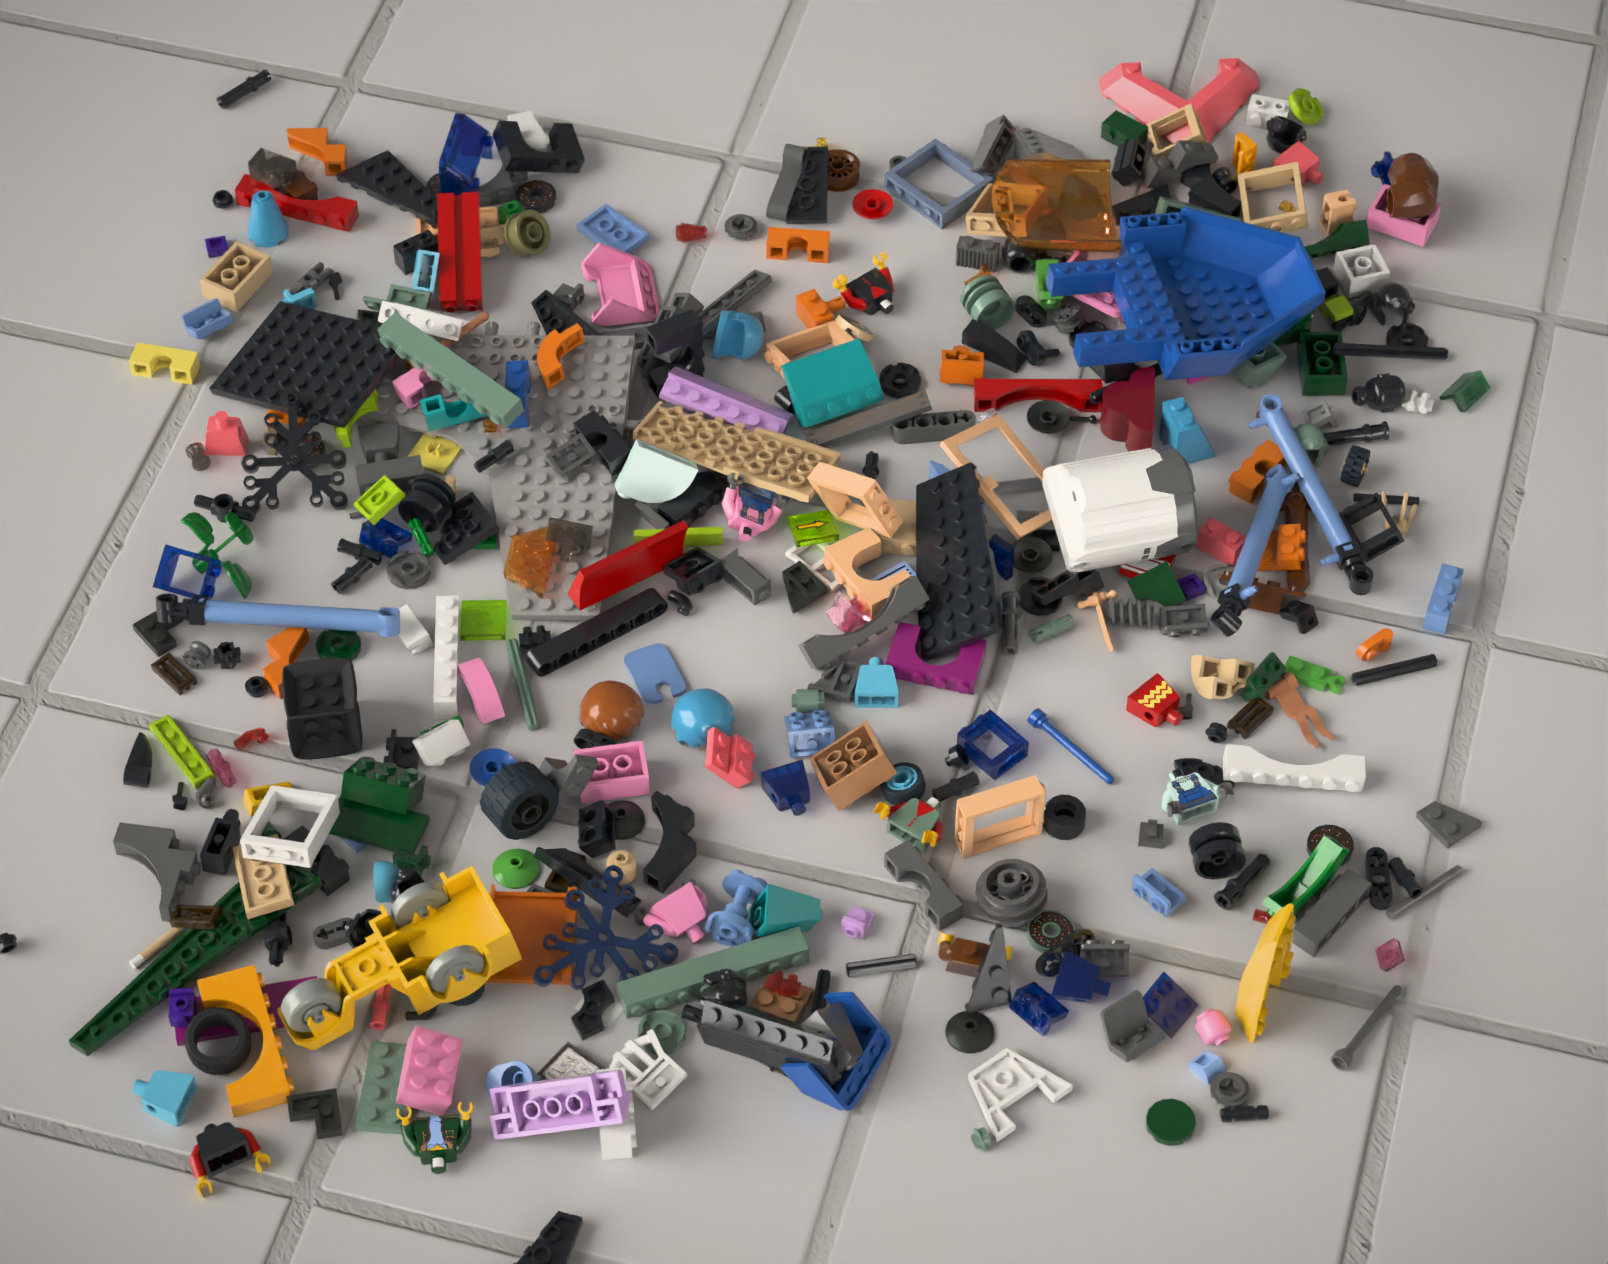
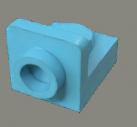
(304, 298)

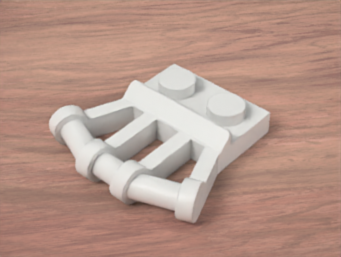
(660, 1076)

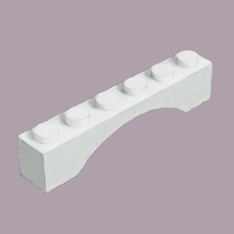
(446, 657)
(1248, 765)

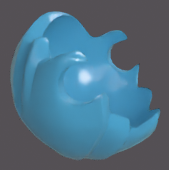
(697, 713)

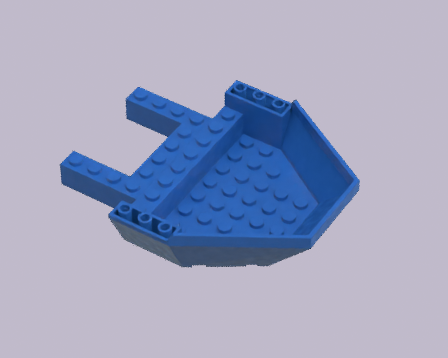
(1193, 292)

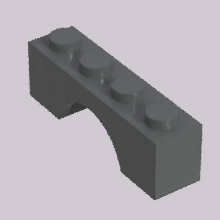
(907, 864)

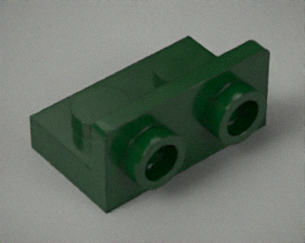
(1263, 677)

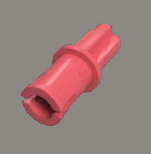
(381, 1007)

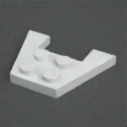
(1006, 1080)

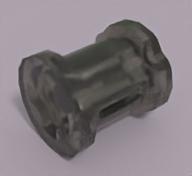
(199, 459)

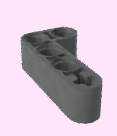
(785, 187)
(932, 426)

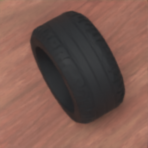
(211, 1018)

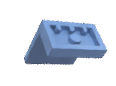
(809, 732)

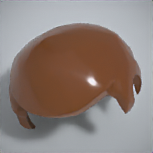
(611, 709)

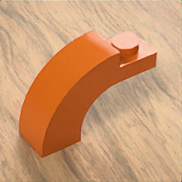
(553, 349)

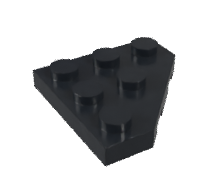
(465, 529)

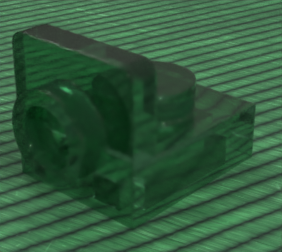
(408, 859)

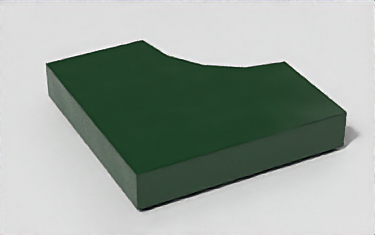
(1158, 585)

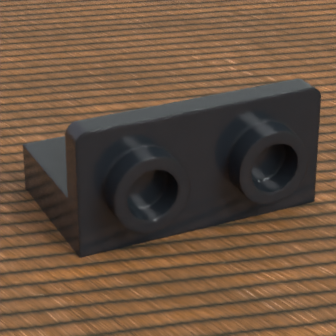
(401, 751)

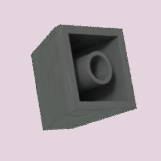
(835, 1023)

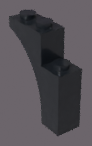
(1207, 193)
(676, 847)

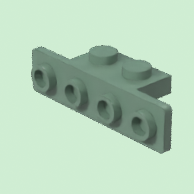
(402, 295)

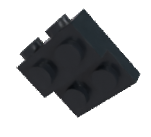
(695, 570)

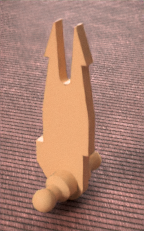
(1097, 600)

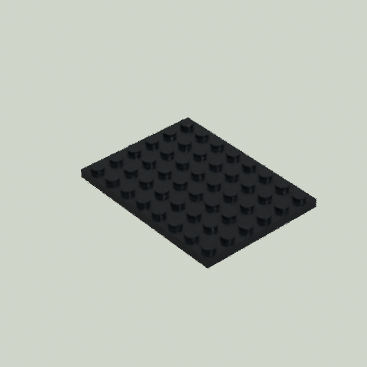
(312, 352)

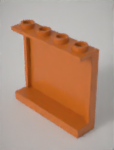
(530, 920)

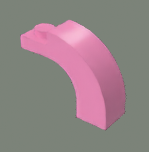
(481, 689)

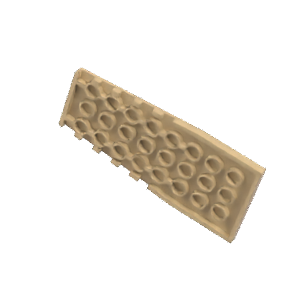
(761, 455)

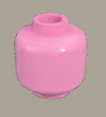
(1213, 1027)

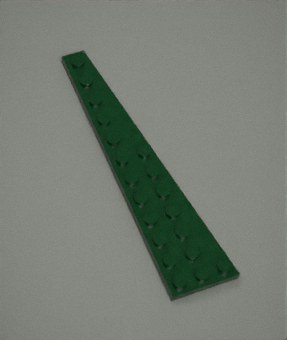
(185, 961)

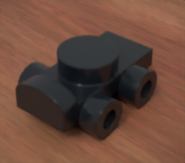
(532, 639)

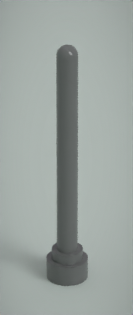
(1343, 1058)

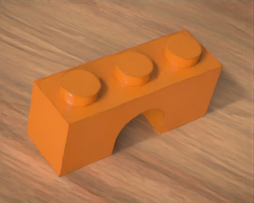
(783, 240)
(1247, 481)

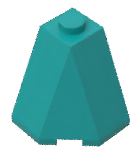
(783, 909)

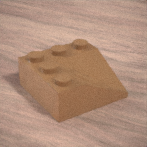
(853, 766)

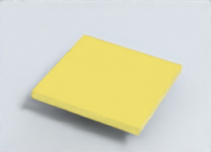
(435, 453)

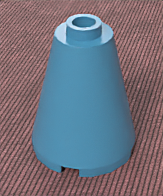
(266, 221)

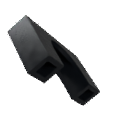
(519, 156)
(672, 333)

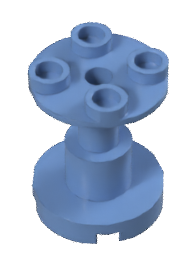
(730, 925)

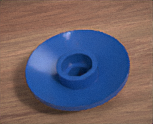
(488, 761)

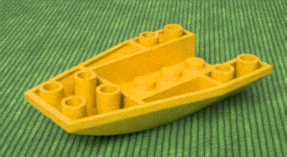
(1267, 966)

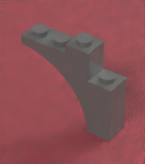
(160, 854)

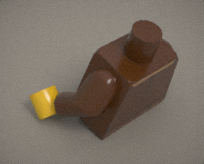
(963, 954)

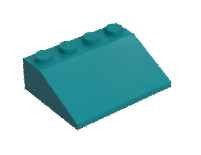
(831, 383)

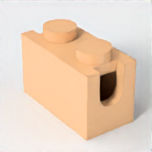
(1337, 209)

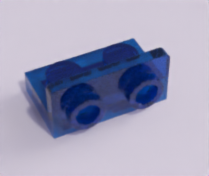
(384, 536)
(1037, 1007)

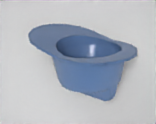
(509, 1074)

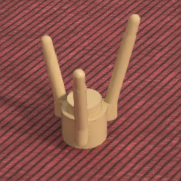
(1399, 520)

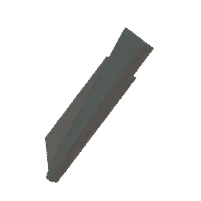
(994, 145)

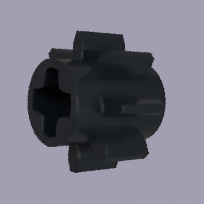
(227, 655)

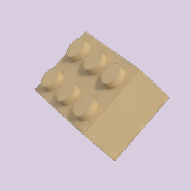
(236, 276)

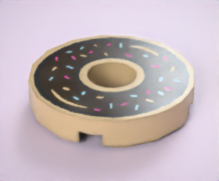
(854, 327)

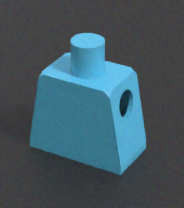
(425, 270)
(876, 686)
(166, 1095)

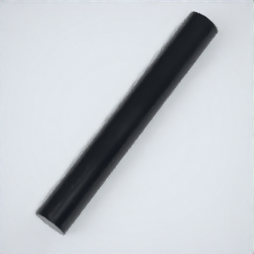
(1391, 499)

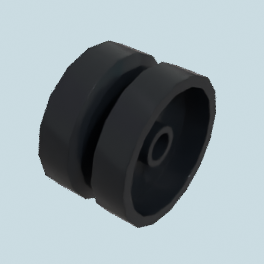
(1217, 850)

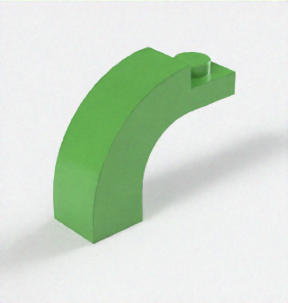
(1043, 294)

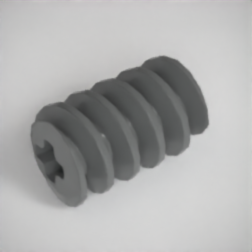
(1130, 612)

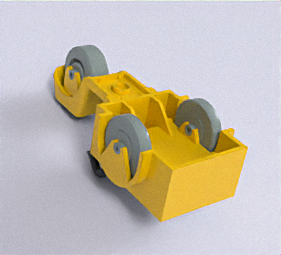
(431, 949)

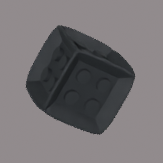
(322, 708)

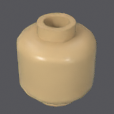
(627, 862)

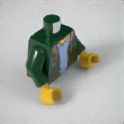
(437, 1138)

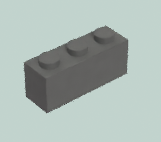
(400, 471)

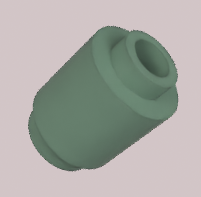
(808, 700)

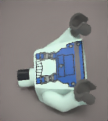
(1192, 796)

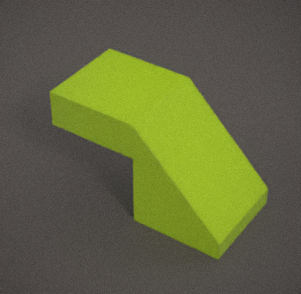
(1336, 307)

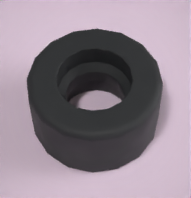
(1068, 806)

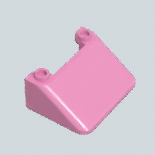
(623, 285)

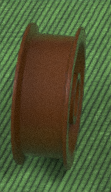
(842, 170)

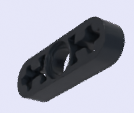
(1383, 870)
(1054, 952)

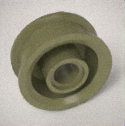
(527, 233)

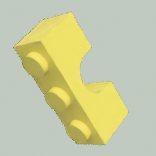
(149, 358)

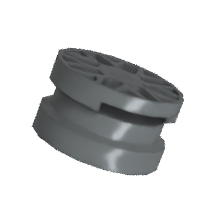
(1068, 318)

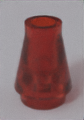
(690, 232)

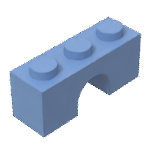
(1443, 598)

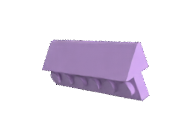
(714, 400)
(559, 1104)

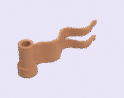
(1294, 707)

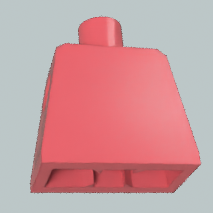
(1307, 162)
(225, 436)

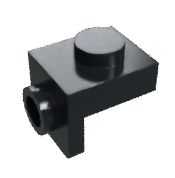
(1302, 614)

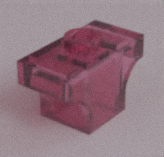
(846, 613)

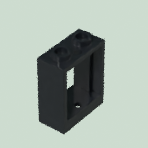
(1379, 543)

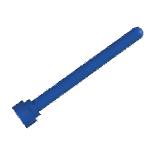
(1039, 720)

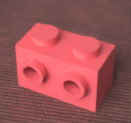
(1220, 541)

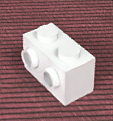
(1263, 108)
(441, 743)

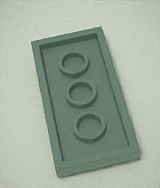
(380, 1090)

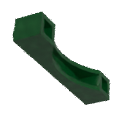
(1346, 235)

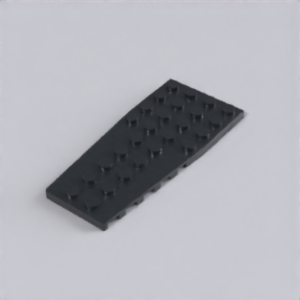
(954, 564)

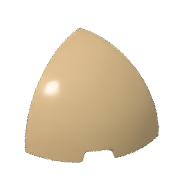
(1218, 677)

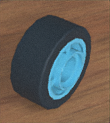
(905, 784)

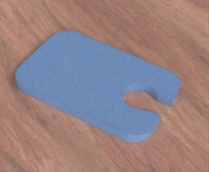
(651, 668)

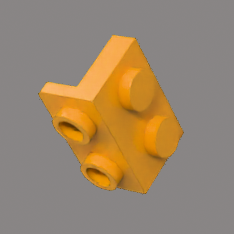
(1244, 154)

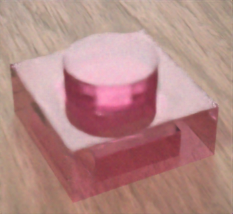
(1389, 954)

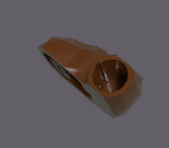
(1412, 188)

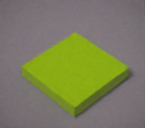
(379, 499)

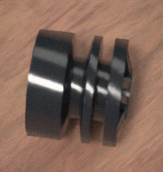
(427, 500)

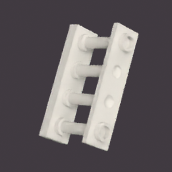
(427, 321)

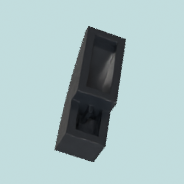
(995, 346)

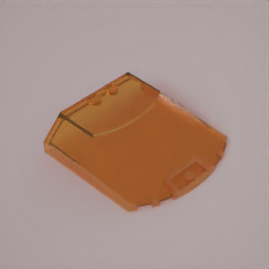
(1056, 205)

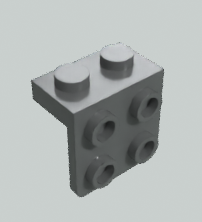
(1129, 1028)

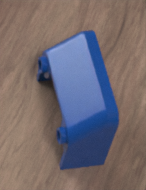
(848, 1090)

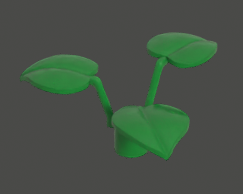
(204, 530)

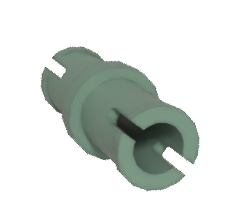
(1052, 628)

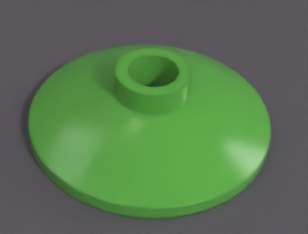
(518, 875)

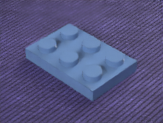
(612, 229)

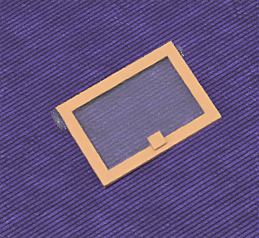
(1006, 472)

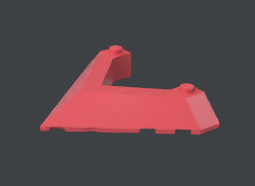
(1150, 101)

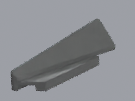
(681, 303)

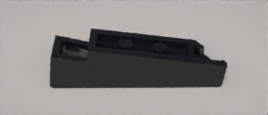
(579, 874)

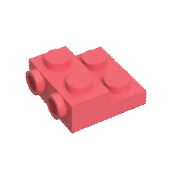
(729, 757)

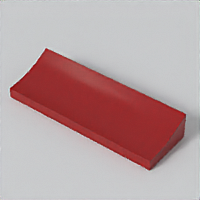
(627, 566)

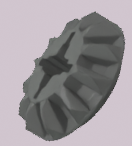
(736, 221)
(1221, 1083)

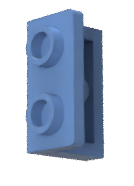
(206, 319)
(1158, 892)

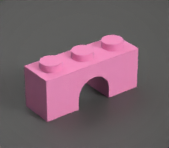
(411, 387)

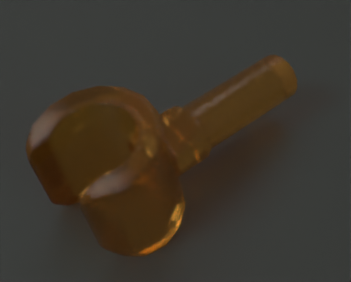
(983, 271)
(489, 426)

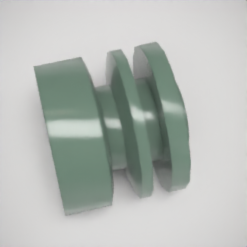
(988, 302)

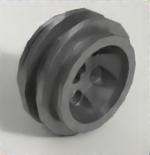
(1003, 895)

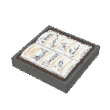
(569, 1062)

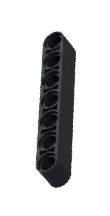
(596, 632)

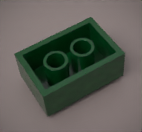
(1319, 368)
(383, 785)

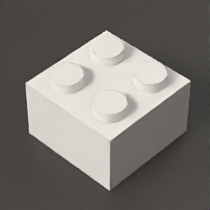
(1361, 270)

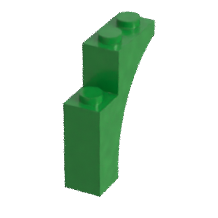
(1310, 878)

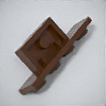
(1269, 595)

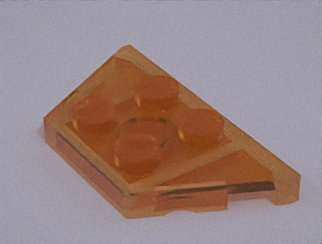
(530, 560)

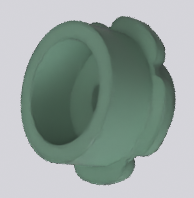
(981, 1138)

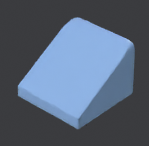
(1207, 1066)

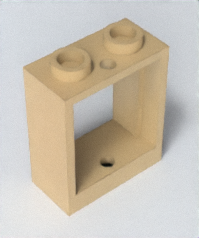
(1172, 121)

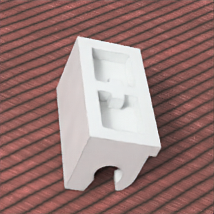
(412, 632)

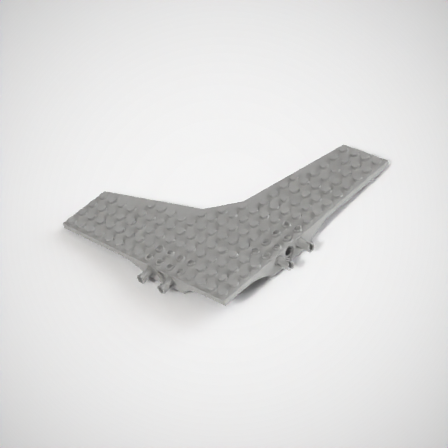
(522, 485)

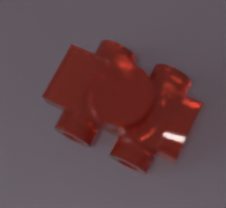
(782, 986)

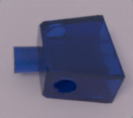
(787, 787)
(1078, 980)

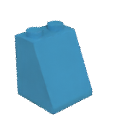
(1183, 432)

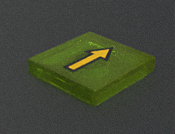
(812, 528)

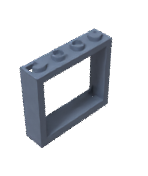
(940, 216)

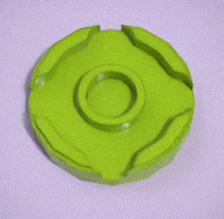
(1305, 106)

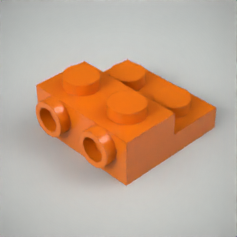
(1284, 549)

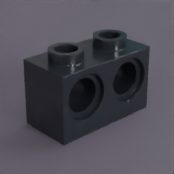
(596, 829)

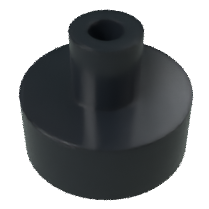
(957, 756)

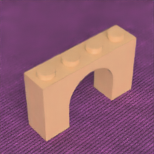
(851, 553)

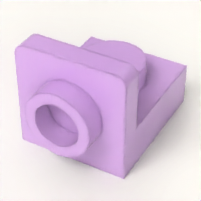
(857, 922)

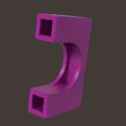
(957, 675)

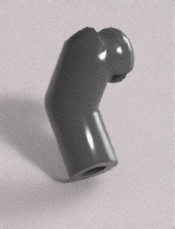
(203, 794)

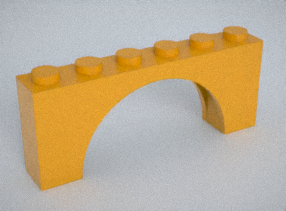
(266, 1082)

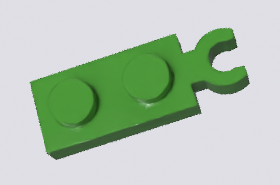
(1313, 675)

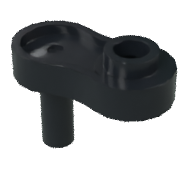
(1033, 349)

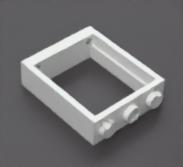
(285, 850)

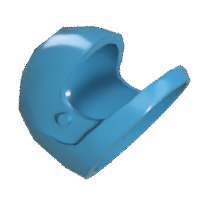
(738, 336)

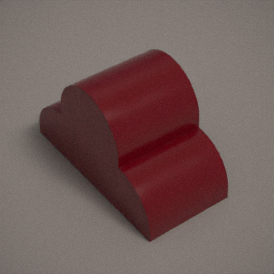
(1129, 410)

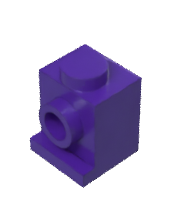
(182, 1007)

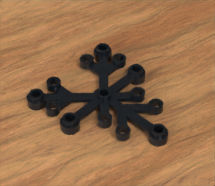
(293, 436)

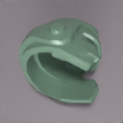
(1312, 439)

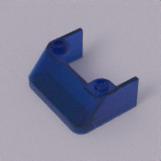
(461, 155)

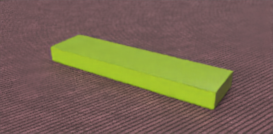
(694, 536)
(181, 751)

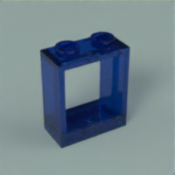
(168, 565)
(1006, 759)

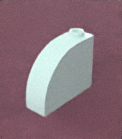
(654, 474)

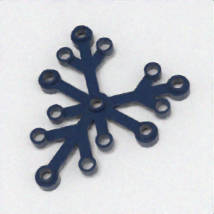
(579, 952)

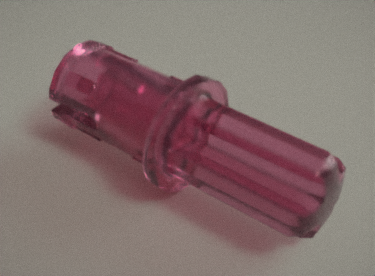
(221, 768)

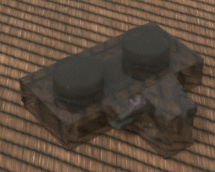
(568, 536)

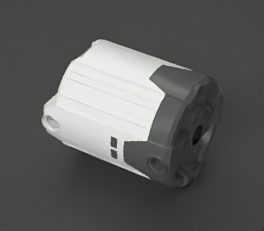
(1122, 508)

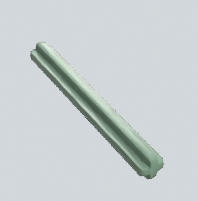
(522, 684)

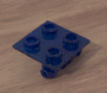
(1168, 1004)

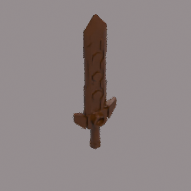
(1297, 513)

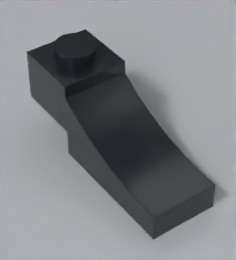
(1068, 584)

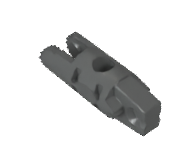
(313, 279)

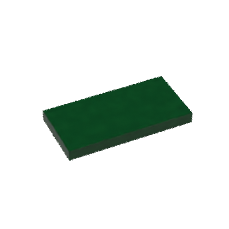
(379, 826)

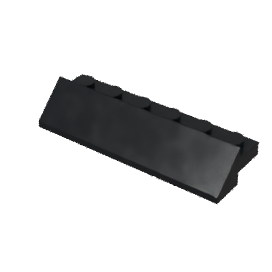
(767, 1037)

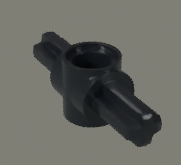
(1359, 311)
(222, 505)
(277, 939)

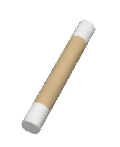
(155, 947)

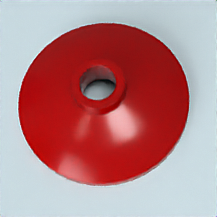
(872, 204)

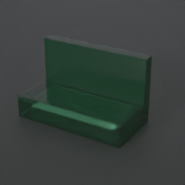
(1467, 390)

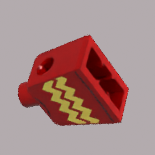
(1155, 702)

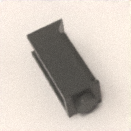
(745, 578)

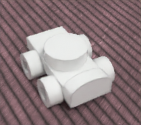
(1418, 404)

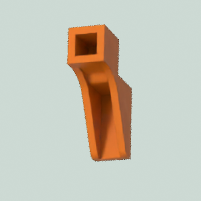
(316, 144)
(284, 650)

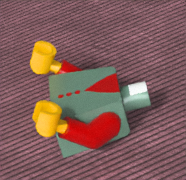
(913, 821)

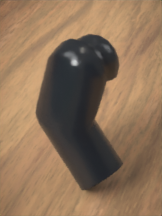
(682, 600)

